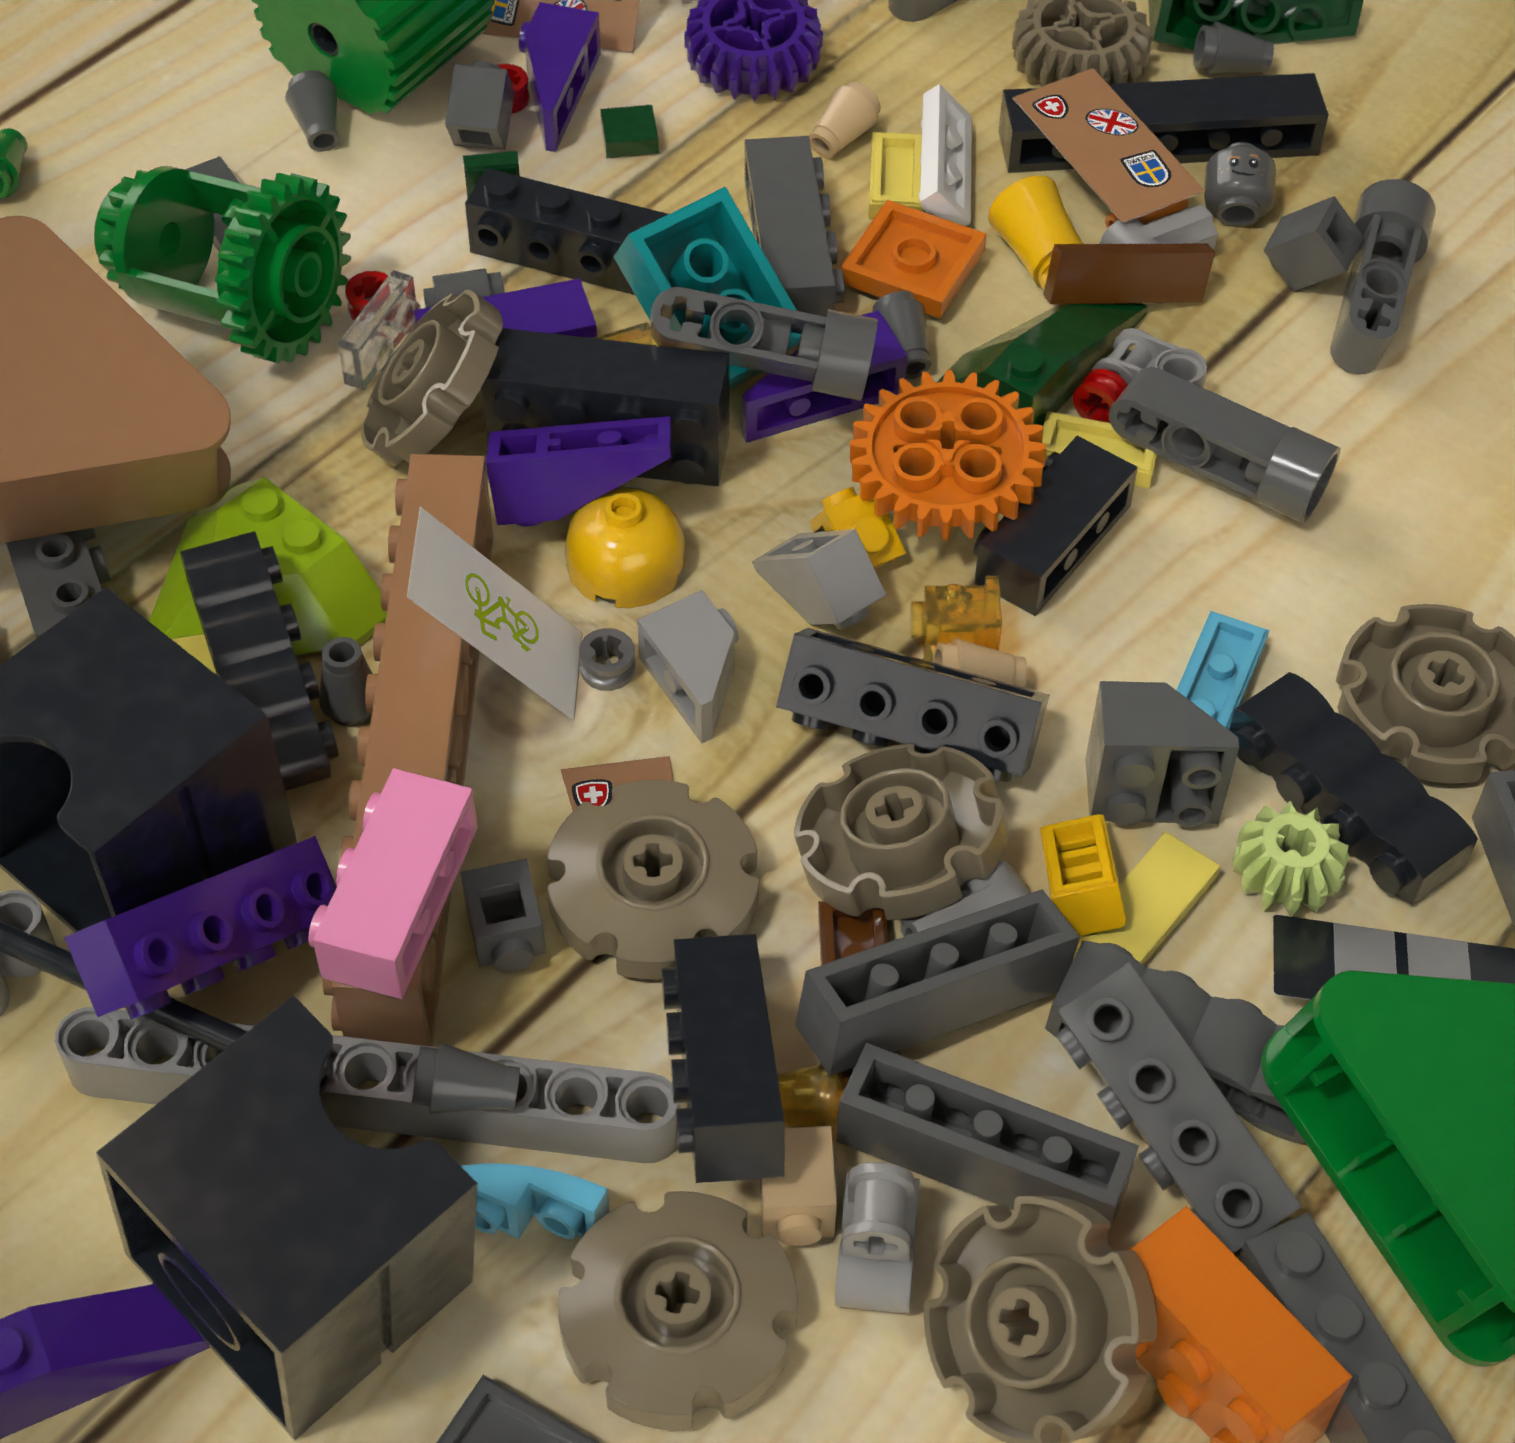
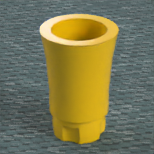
(1032, 221)

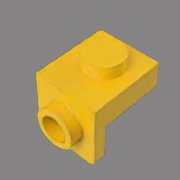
(847, 511)

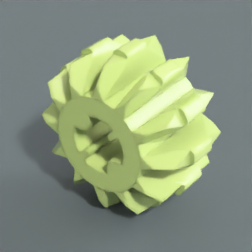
(1290, 858)

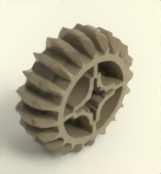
(1075, 35)

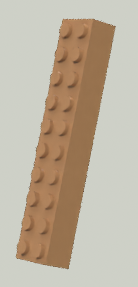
(418, 717)

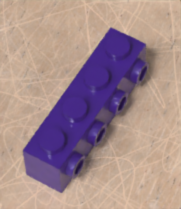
(200, 928)

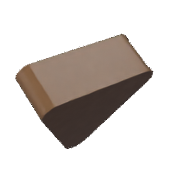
(93, 401)

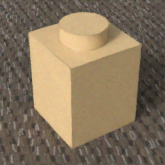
(804, 1202)

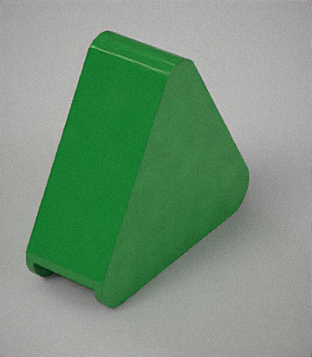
(1414, 1122)

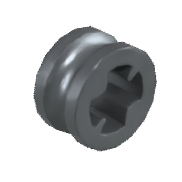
(609, 675)

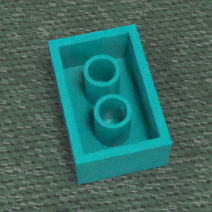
(707, 251)

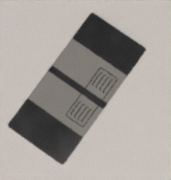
(1315, 951)

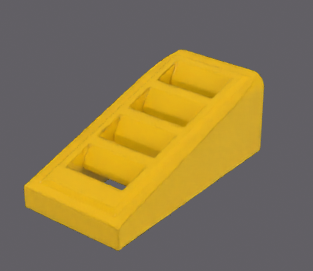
(1083, 879)

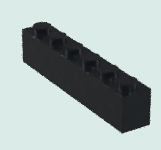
(1192, 119)

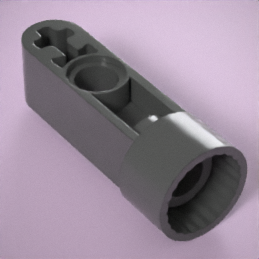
(1396, 232)
(830, 353)
(1225, 442)

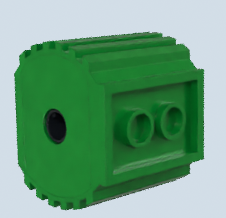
(371, 47)

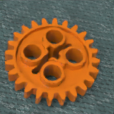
(955, 458)

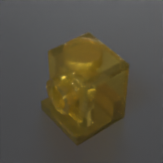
(958, 613)

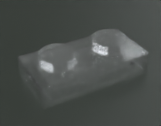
(378, 330)

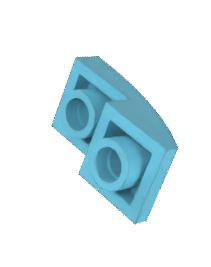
(515, 1193)

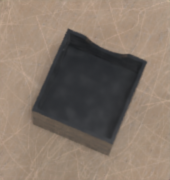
(128, 768)
(281, 1229)

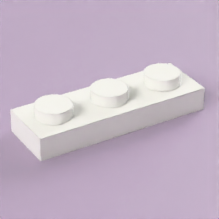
(946, 157)

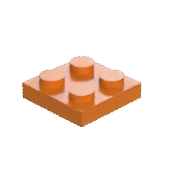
(913, 255)

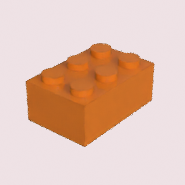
(1230, 1346)

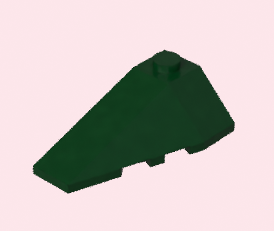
(1275, 21)
(1049, 353)

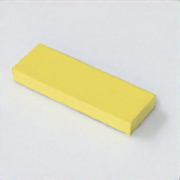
(1158, 896)

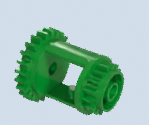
(273, 266)

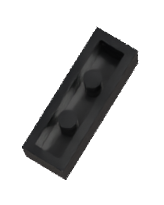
(1070, 513)

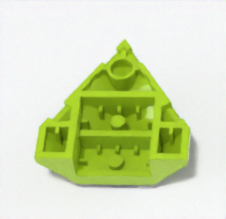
(317, 565)

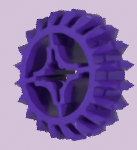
(753, 45)

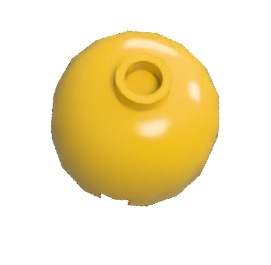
(625, 548)

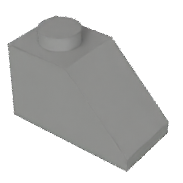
(823, 576)
(691, 658)

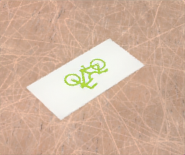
(494, 613)

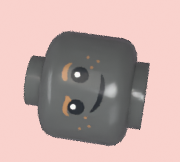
(1240, 184)

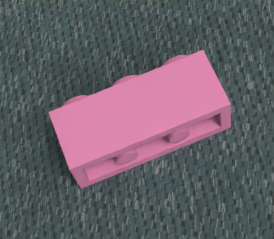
(394, 883)

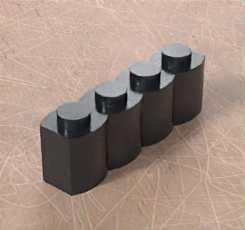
(254, 652)
(1334, 765)

